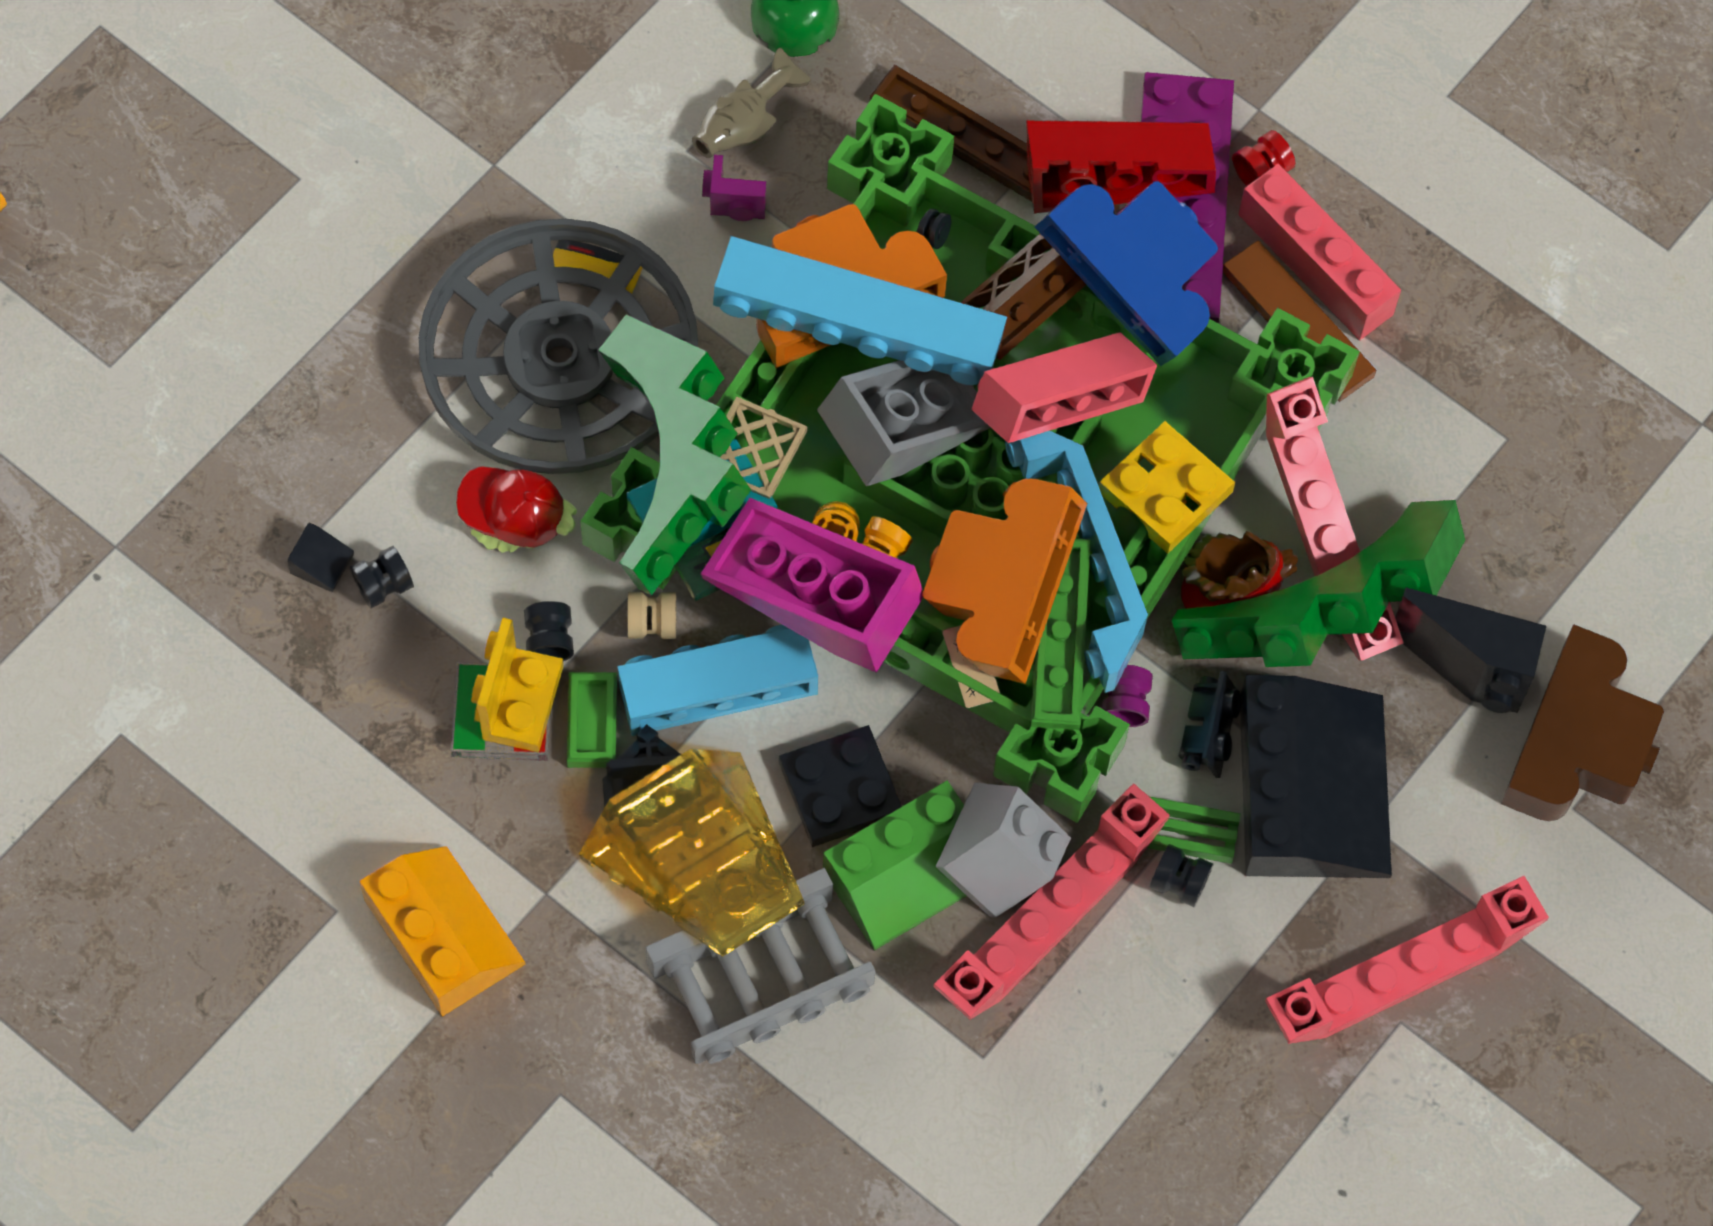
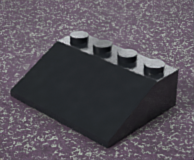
(1313, 779)

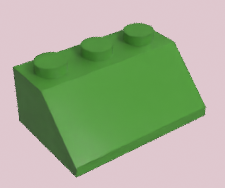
(890, 868)

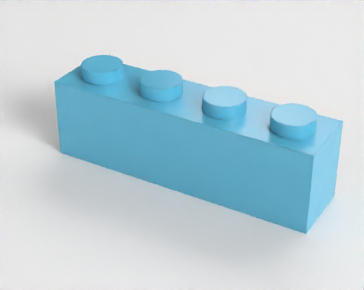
(717, 679)

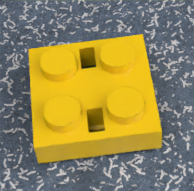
(1161, 494)

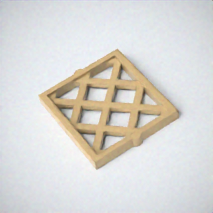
(769, 417)

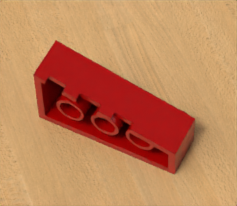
(1118, 158)

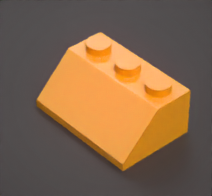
(440, 926)

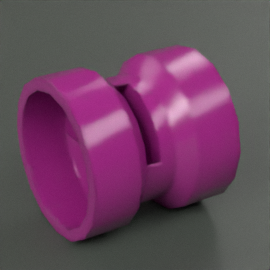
(1129, 696)

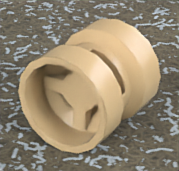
(662, 615)

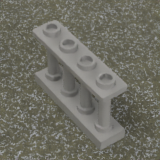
(678, 952)

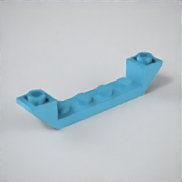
(1113, 645)

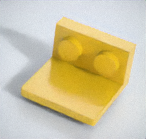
(515, 692)

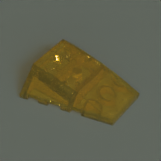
(698, 849)

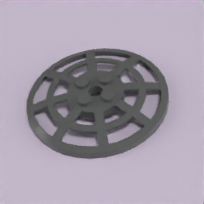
(540, 330)

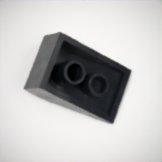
(1473, 648)

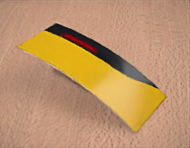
(590, 258)

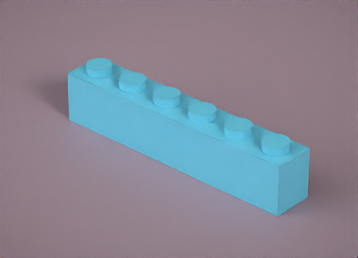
(858, 311)

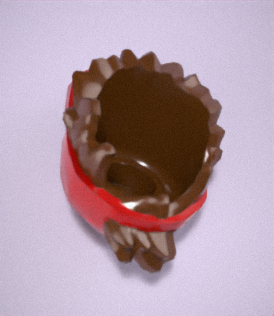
(1233, 569)

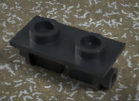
(1216, 705)

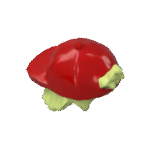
(512, 508)

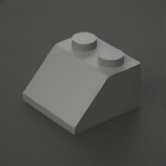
(1002, 848)

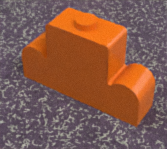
(847, 242)
(1005, 574)

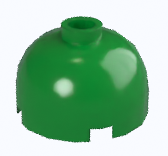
(795, 24)

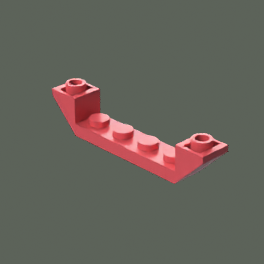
(1315, 496)
(1054, 909)
(1410, 968)

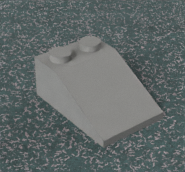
(898, 418)

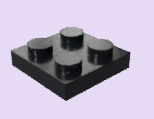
(839, 785)

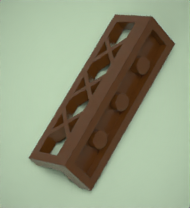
(1039, 291)

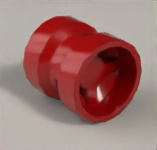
(1269, 151)

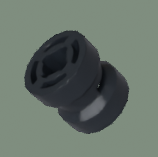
(373, 584)
(549, 629)
(1193, 876)

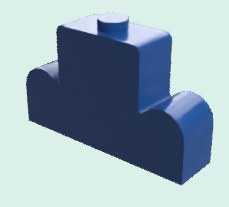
(1136, 261)

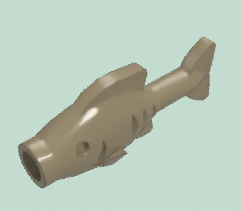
(741, 115)

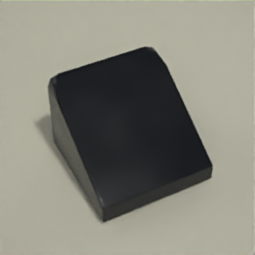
(319, 558)

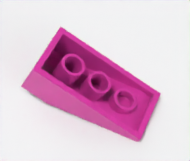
(816, 583)

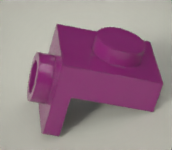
(733, 197)

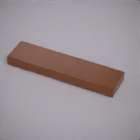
(1270, 286)

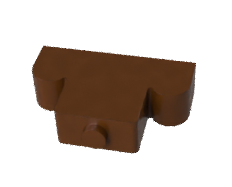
(1584, 732)

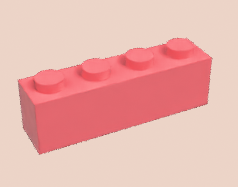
(1319, 252)
(1063, 387)

